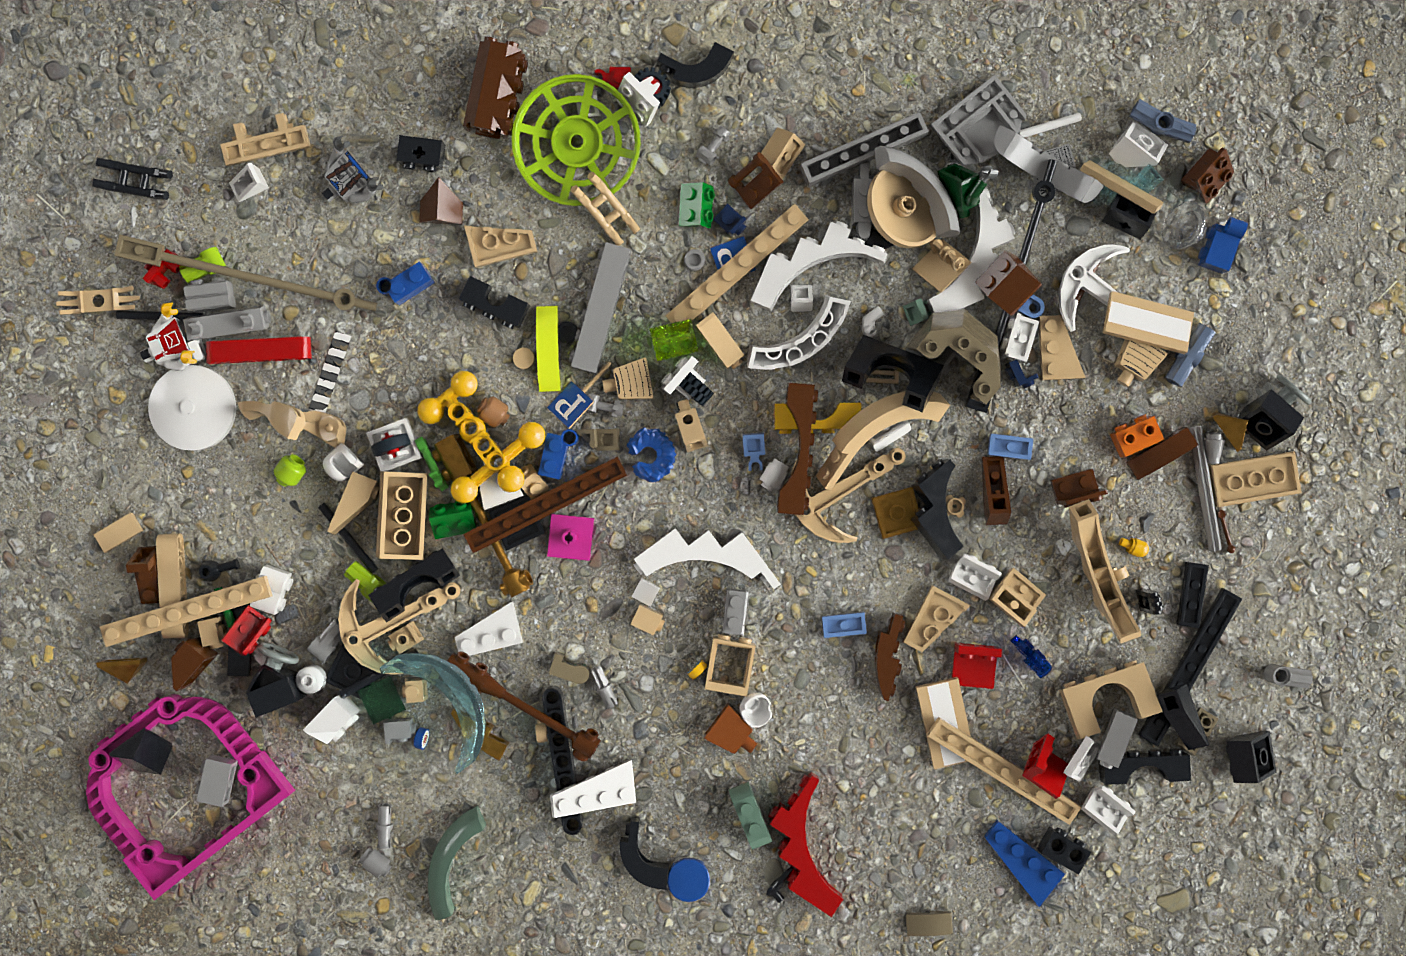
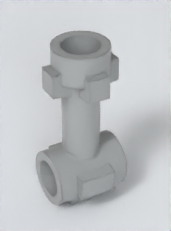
(707, 155)
(616, 408)

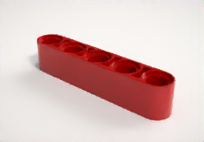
(258, 350)

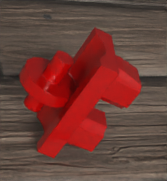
(156, 274)

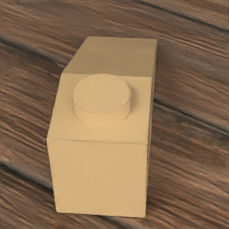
(356, 497)

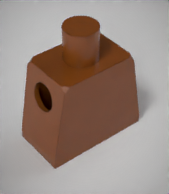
(730, 731)

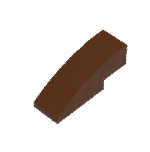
(1162, 453)

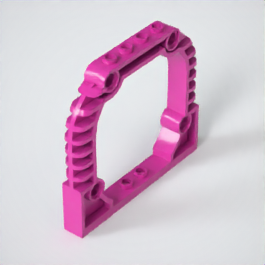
(165, 869)

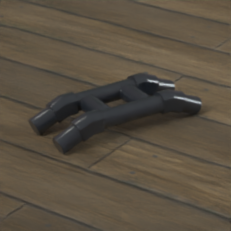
(125, 169)

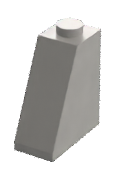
(1116, 738)

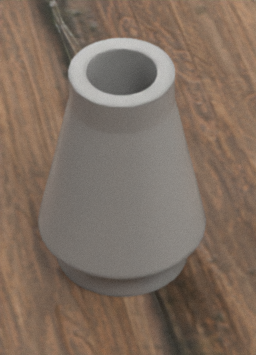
(1214, 445)

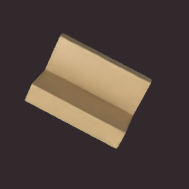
(782, 150)

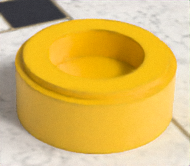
(697, 669)

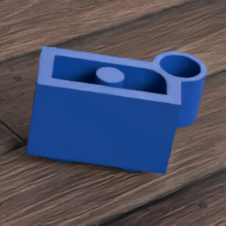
(1222, 245)
(407, 283)
(555, 454)

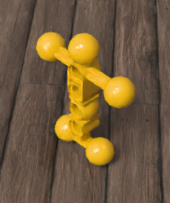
(509, 477)

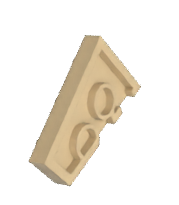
(497, 245)
(1057, 352)
(933, 617)

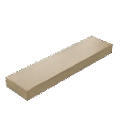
(1122, 187)

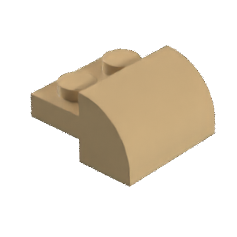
(1017, 597)

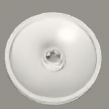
(192, 408)

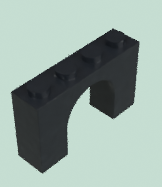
(875, 355)

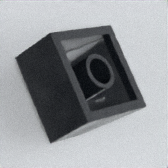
(1251, 757)

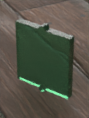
(381, 700)

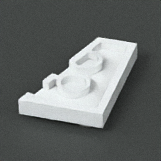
(491, 633)

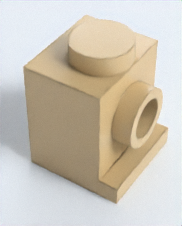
(212, 632)
(412, 635)
(415, 690)

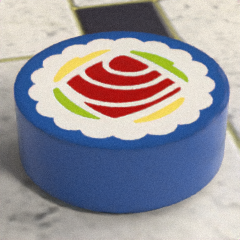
(421, 738)

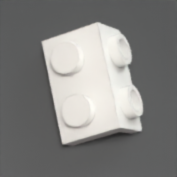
(1019, 337)
(974, 576)
(1107, 809)

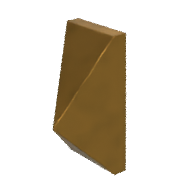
(1232, 427)
(122, 668)

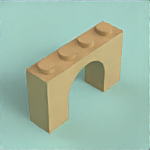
(1079, 697)

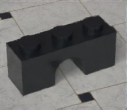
(476, 296)

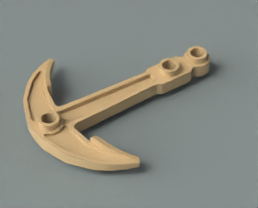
(815, 522)
(365, 633)

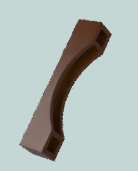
(800, 403)

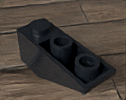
(1182, 715)

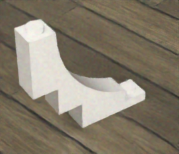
(735, 553)

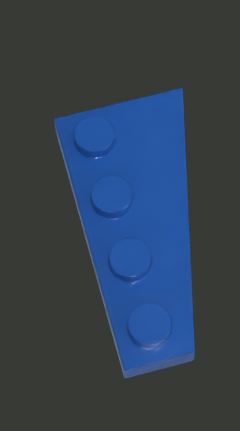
(1027, 865)

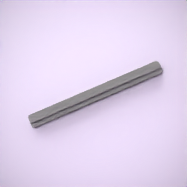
(1205, 490)

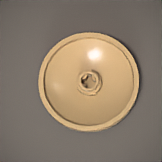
(899, 211)

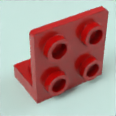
(975, 664)
(1046, 768)

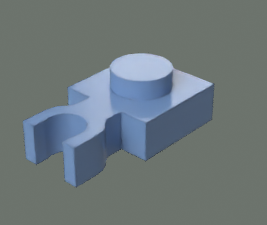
(754, 446)

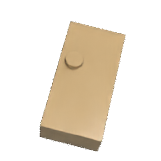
(401, 515)

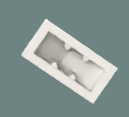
(248, 182)

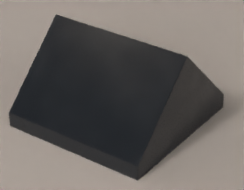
(144, 752)

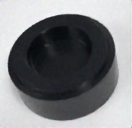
(567, 332)

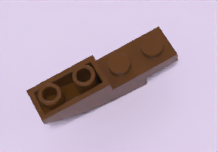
(886, 665)

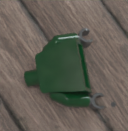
(964, 185)

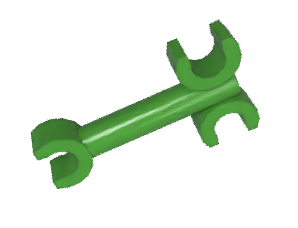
(435, 473)

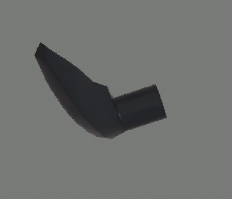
(777, 885)

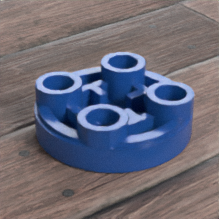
(688, 879)

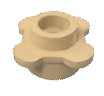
(959, 502)

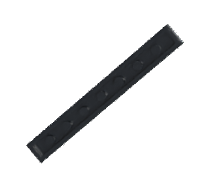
(1194, 658)

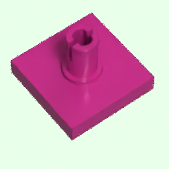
(570, 537)

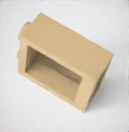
(729, 687)

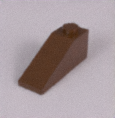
(995, 491)

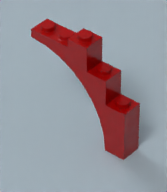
(791, 821)

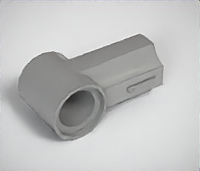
(325, 644)
(1288, 676)

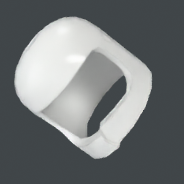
(341, 463)

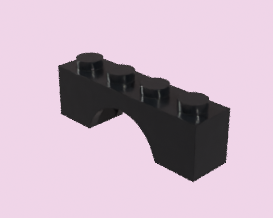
(391, 597)
(1172, 765)

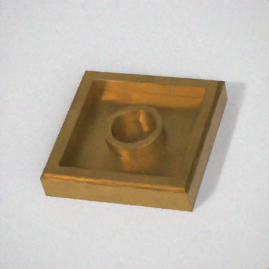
(895, 512)

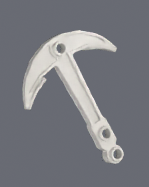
(1086, 280)

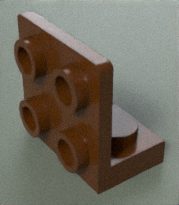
(1077, 488)

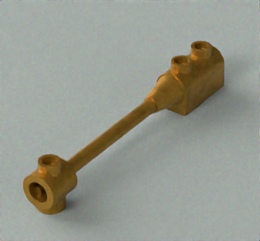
(459, 463)

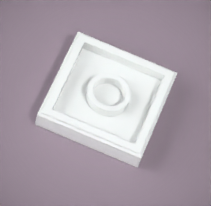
(1082, 759)

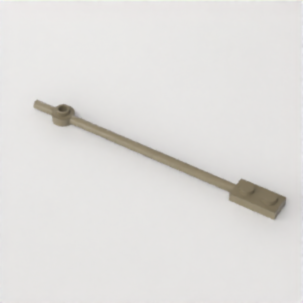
(153, 254)

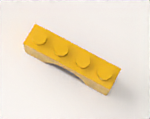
(843, 413)

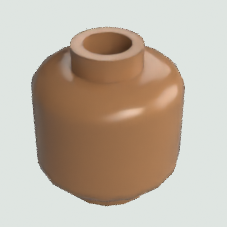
(493, 412)

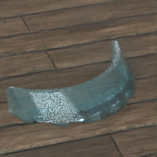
(459, 691)

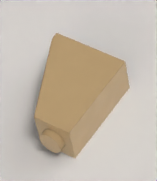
(720, 341)

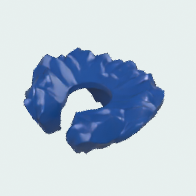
(664, 449)

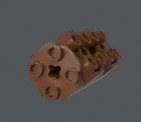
(494, 88)

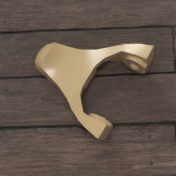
(291, 421)

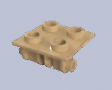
(941, 265)

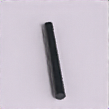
(150, 315)
(350, 540)
(364, 681)

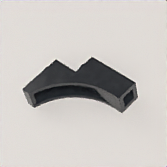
(933, 518)

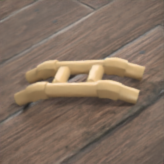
(605, 221)

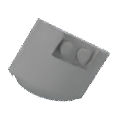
(973, 122)

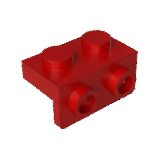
(246, 631)

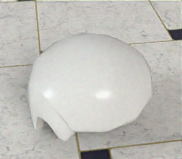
(755, 710)

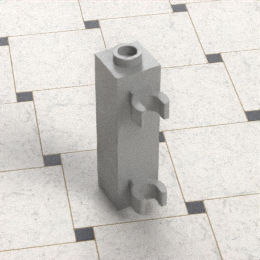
(227, 322)

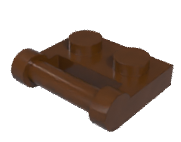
(760, 186)

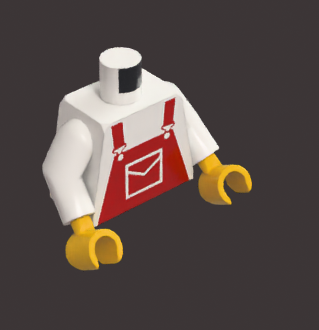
(168, 342)

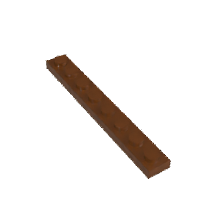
(545, 504)

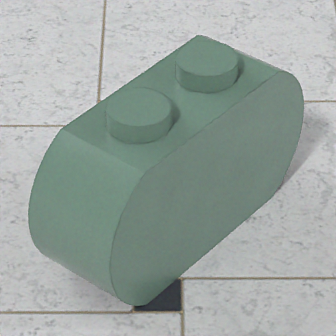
(750, 815)

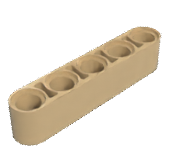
(171, 578)

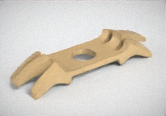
(85, 300)

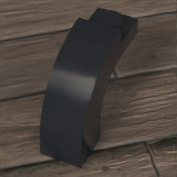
(698, 74)
(639, 867)

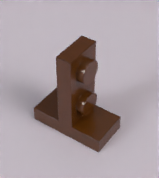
(144, 566)

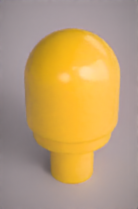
(1135, 546)

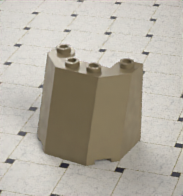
(968, 339)

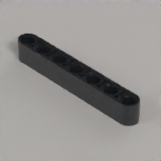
(561, 749)

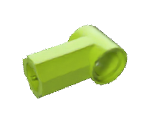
(209, 255)
(368, 581)

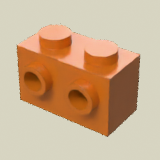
(1136, 436)

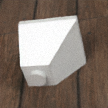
(1138, 147)

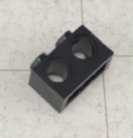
(1062, 852)

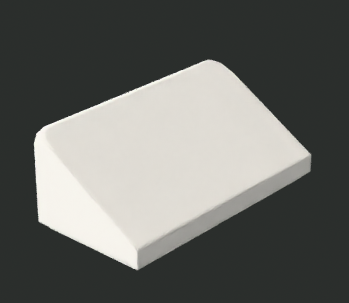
(889, 435)

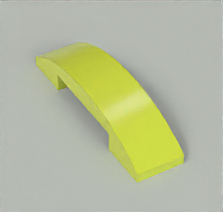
(547, 348)

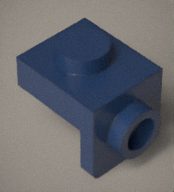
(1014, 372)

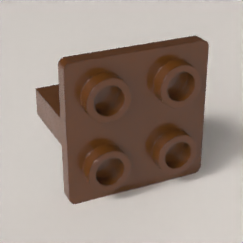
(1209, 174)

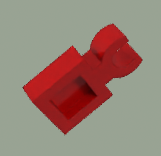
(614, 76)

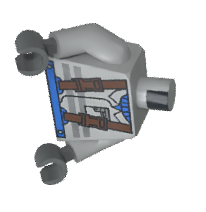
(347, 176)

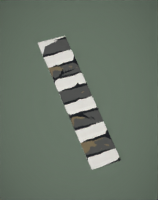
(330, 372)

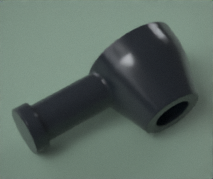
(216, 569)

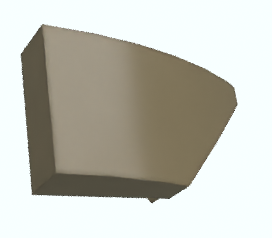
(602, 438)

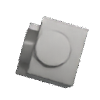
(399, 729)

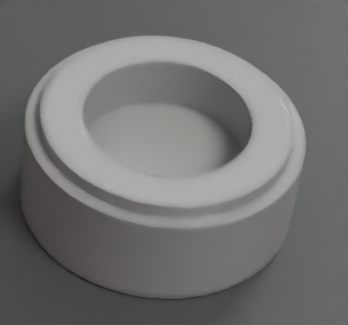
(694, 260)

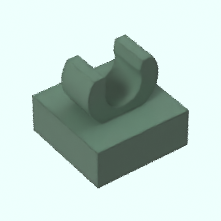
(916, 311)

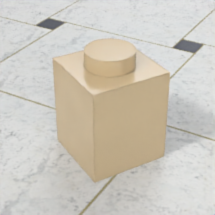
(648, 619)

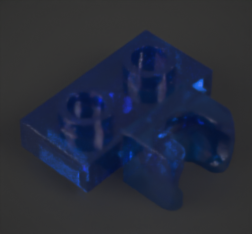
(1033, 658)

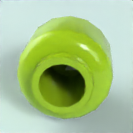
(289, 470)

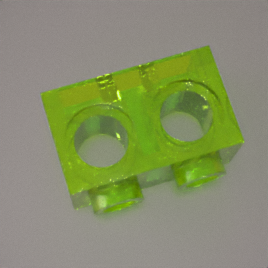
(674, 340)

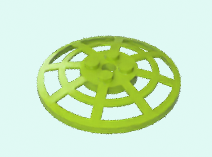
(567, 129)

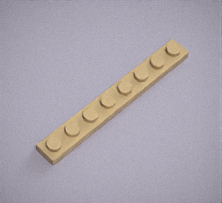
(739, 265)
(186, 611)
(1000, 769)

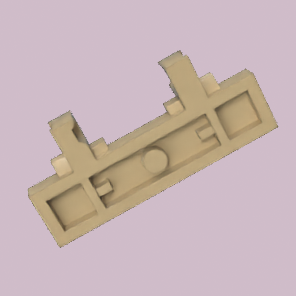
(250, 148)

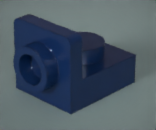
(730, 221)

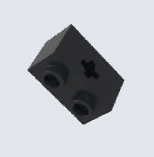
(411, 146)
(1128, 217)

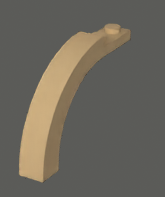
(869, 423)

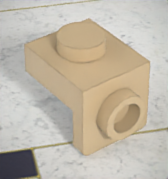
(533, 483)

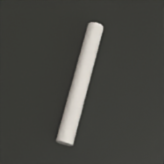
(1050, 125)

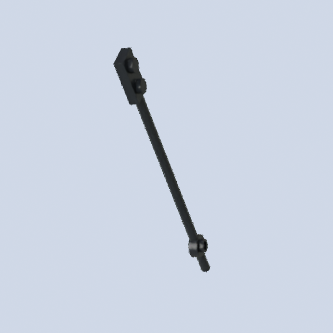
(1040, 201)

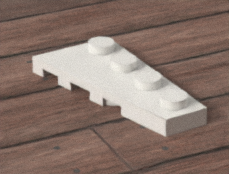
(597, 792)

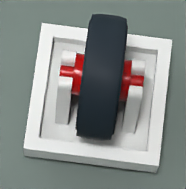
(394, 445)

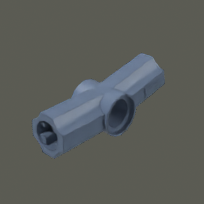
(1175, 127)
(1186, 362)

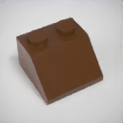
(1008, 282)
(190, 662)

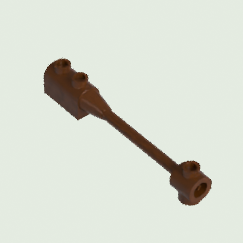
(583, 742)

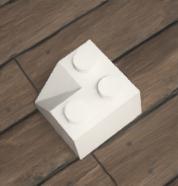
(332, 719)

